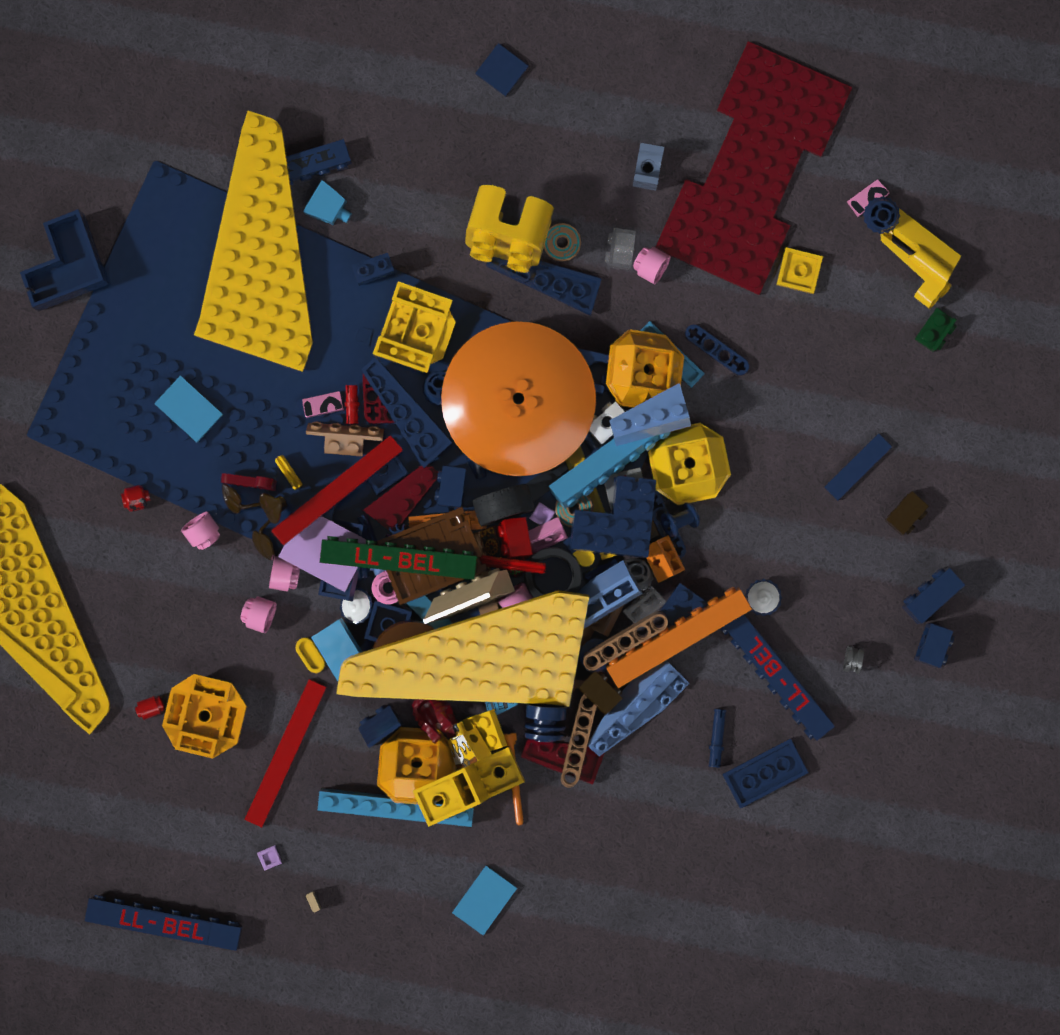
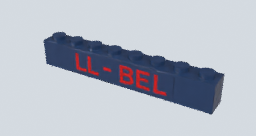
(779, 677)
(163, 923)

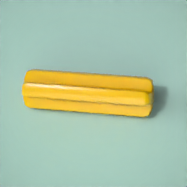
(288, 472)

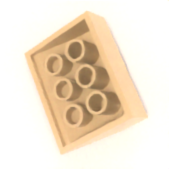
(470, 595)

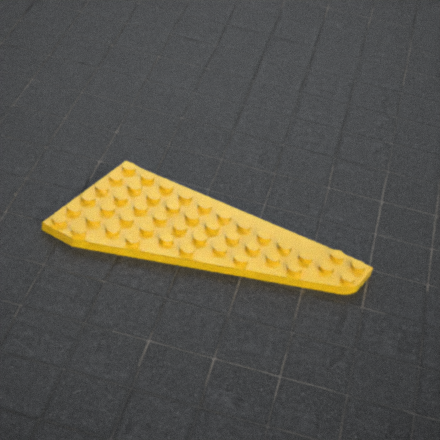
(256, 273)
(38, 622)
(499, 656)

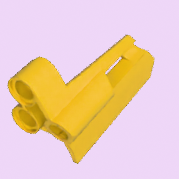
(931, 261)

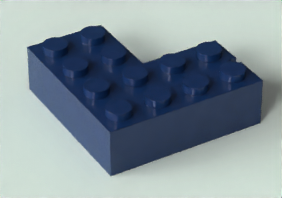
(75, 266)
(626, 529)

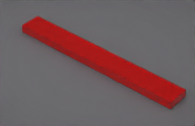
(337, 490)
(285, 753)

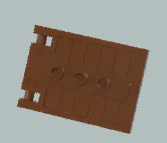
(438, 534)

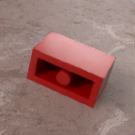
(515, 538)

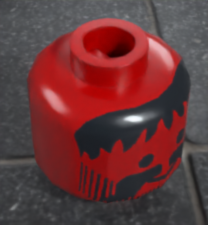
(135, 498)

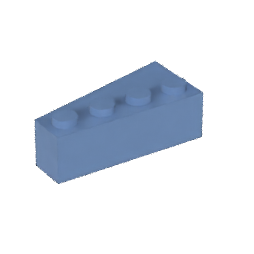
(651, 418)

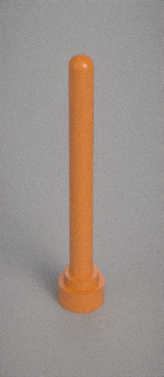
(510, 740)

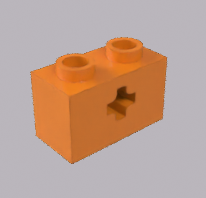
(664, 559)

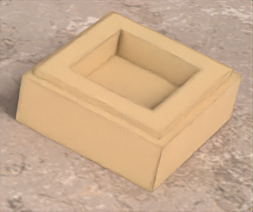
(313, 901)

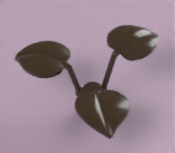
(272, 508)

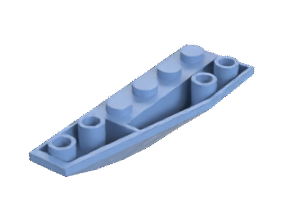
(609, 592)
(641, 702)

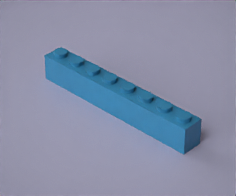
(598, 468)
(381, 806)

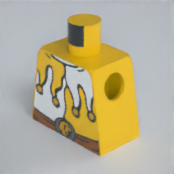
(467, 746)

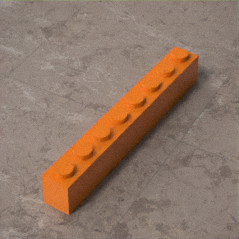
(679, 636)

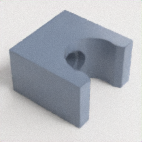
(649, 155)

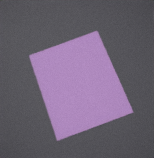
(306, 548)

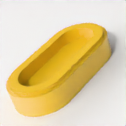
(310, 655)

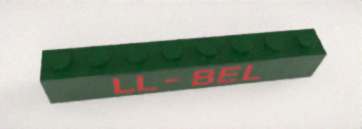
(398, 558)

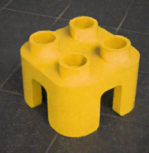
(492, 238)

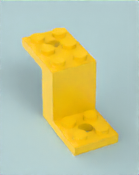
(468, 786)

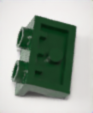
(935, 330)

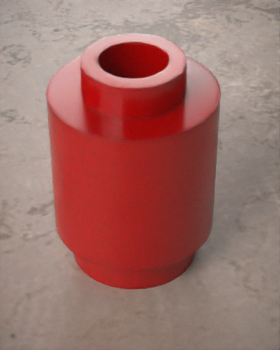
(149, 707)

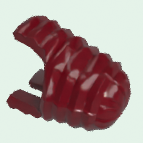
(433, 716)

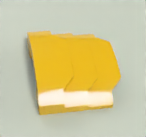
(416, 328)

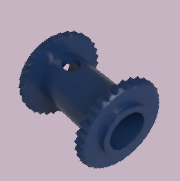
(672, 523)

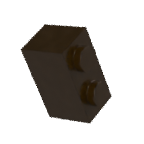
(906, 513)
(600, 692)

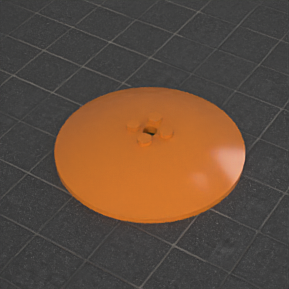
(526, 435)

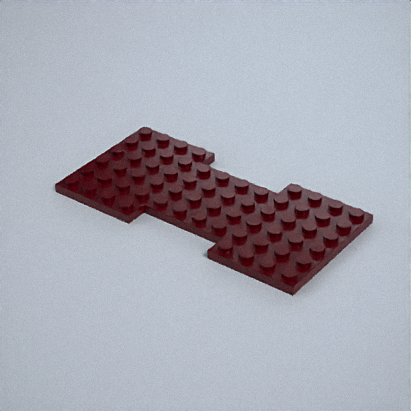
(730, 219)

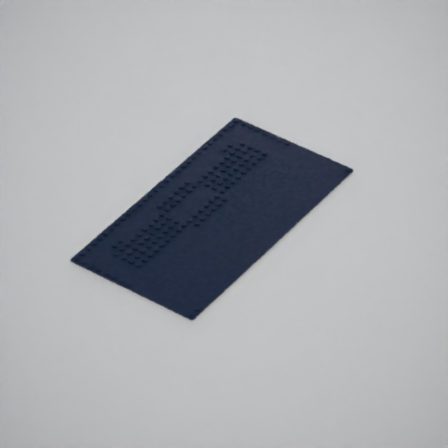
(142, 338)

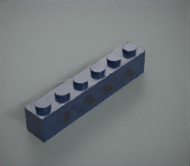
(318, 161)

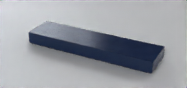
(858, 466)

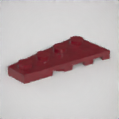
(401, 499)
(553, 756)

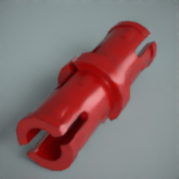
(351, 404)

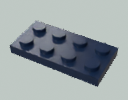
(330, 591)
(765, 773)

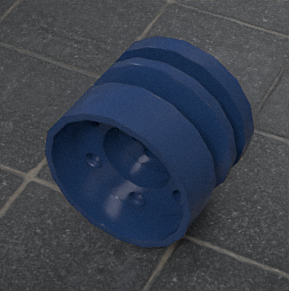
(545, 722)

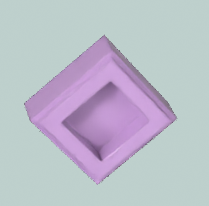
(542, 514)
(269, 857)

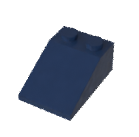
(380, 725)

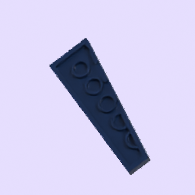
(556, 282)
(415, 424)

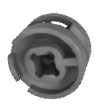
(853, 659)

